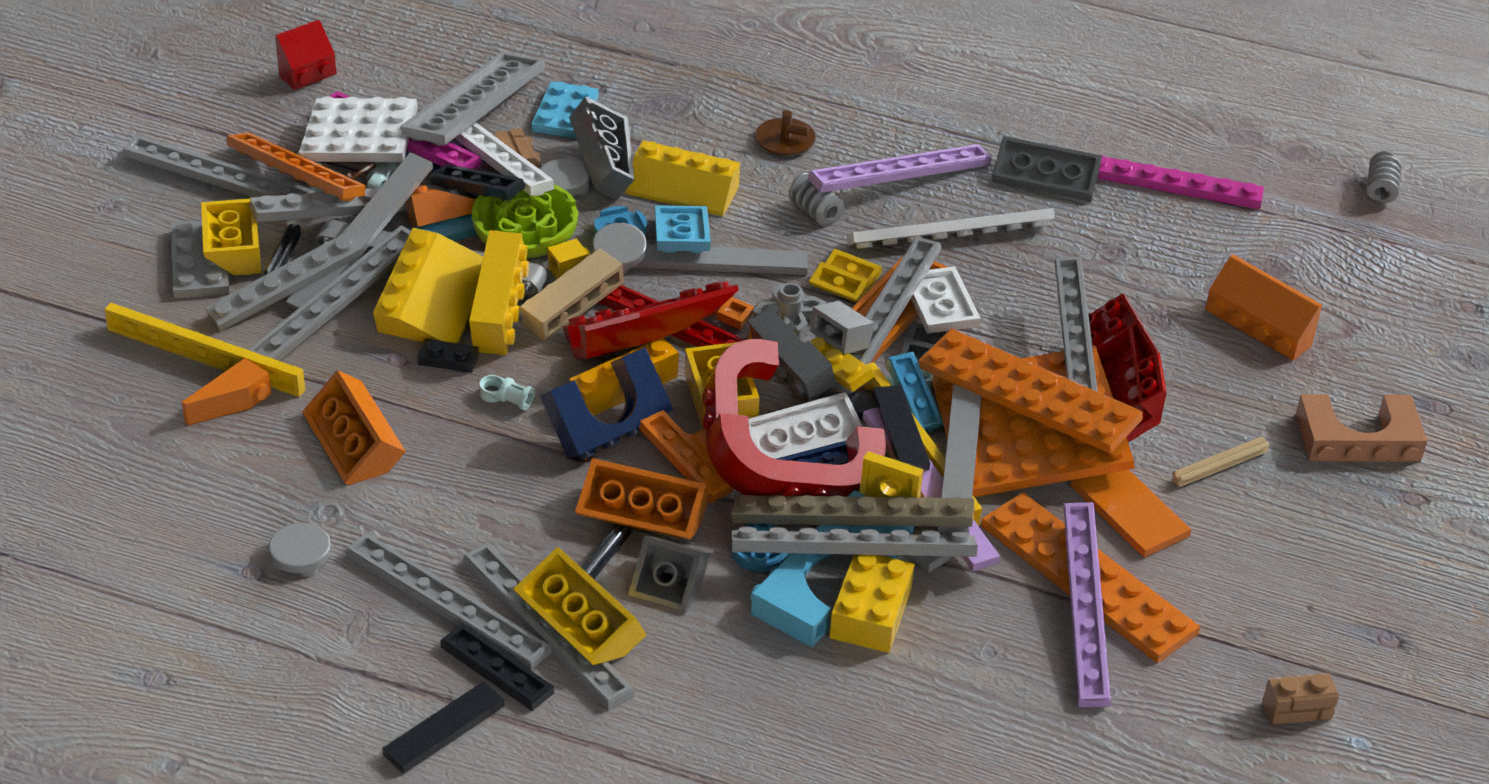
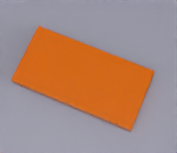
(1133, 510)

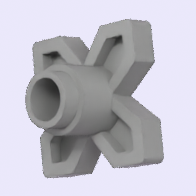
(792, 305)

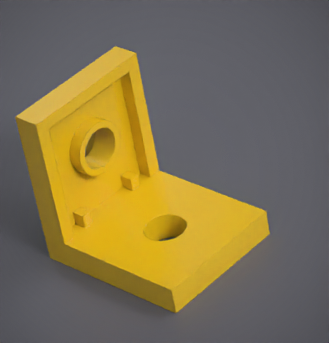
(889, 477)

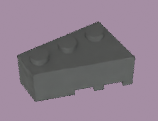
(799, 362)

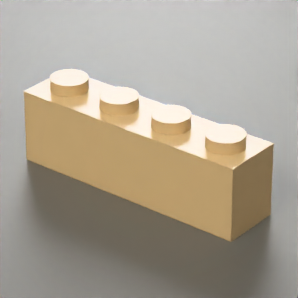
(572, 294)

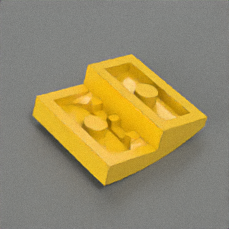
(846, 275)

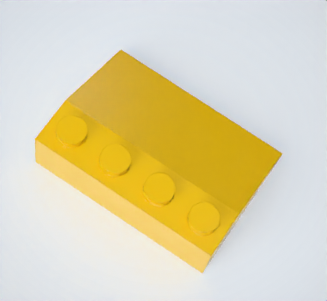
(429, 289)

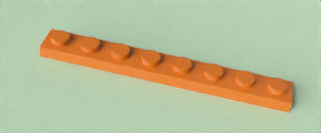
(297, 166)

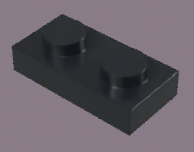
(448, 355)

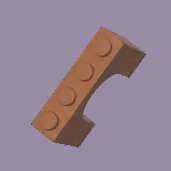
(1330, 440)

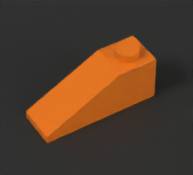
(432, 206)
(229, 393)

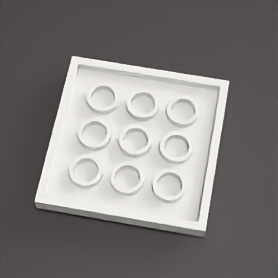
(357, 129)

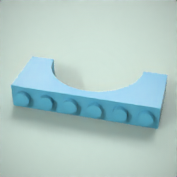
(786, 598)

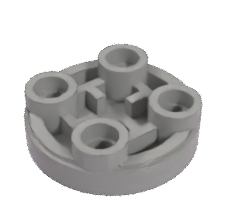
(568, 174)
(621, 242)
(300, 548)

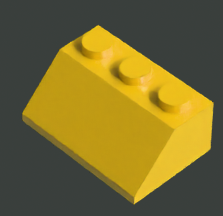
(231, 236)

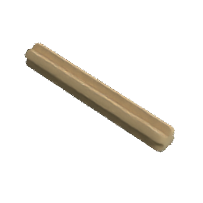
(1220, 461)

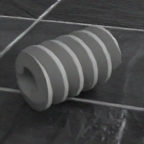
(1383, 177)
(821, 207)

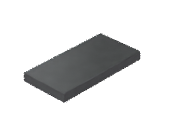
(1047, 168)

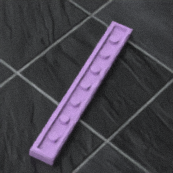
(899, 168)
(932, 487)
(1086, 606)

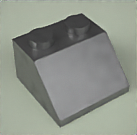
(668, 573)

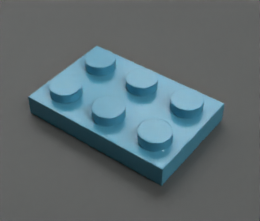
(558, 105)
(682, 229)

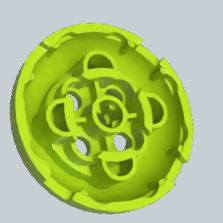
(540, 219)

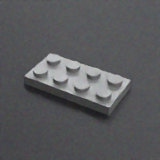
(191, 271)

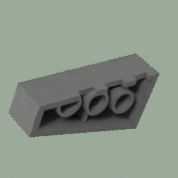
(604, 146)

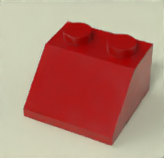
(305, 55)

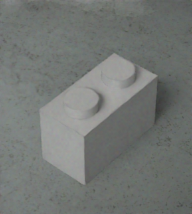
(841, 327)

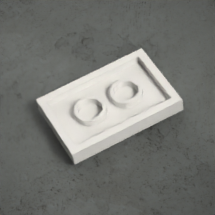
(944, 302)

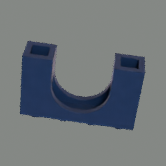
(582, 432)

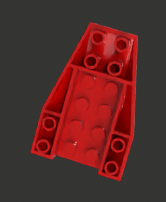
(643, 324)
(1129, 361)

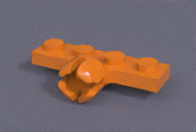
(685, 452)

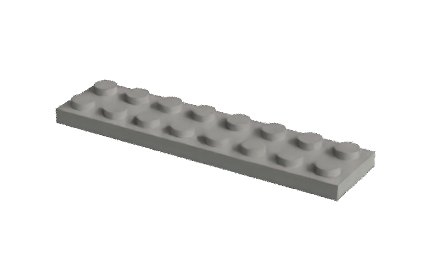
(472, 98)

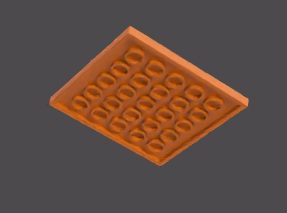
(1025, 453)

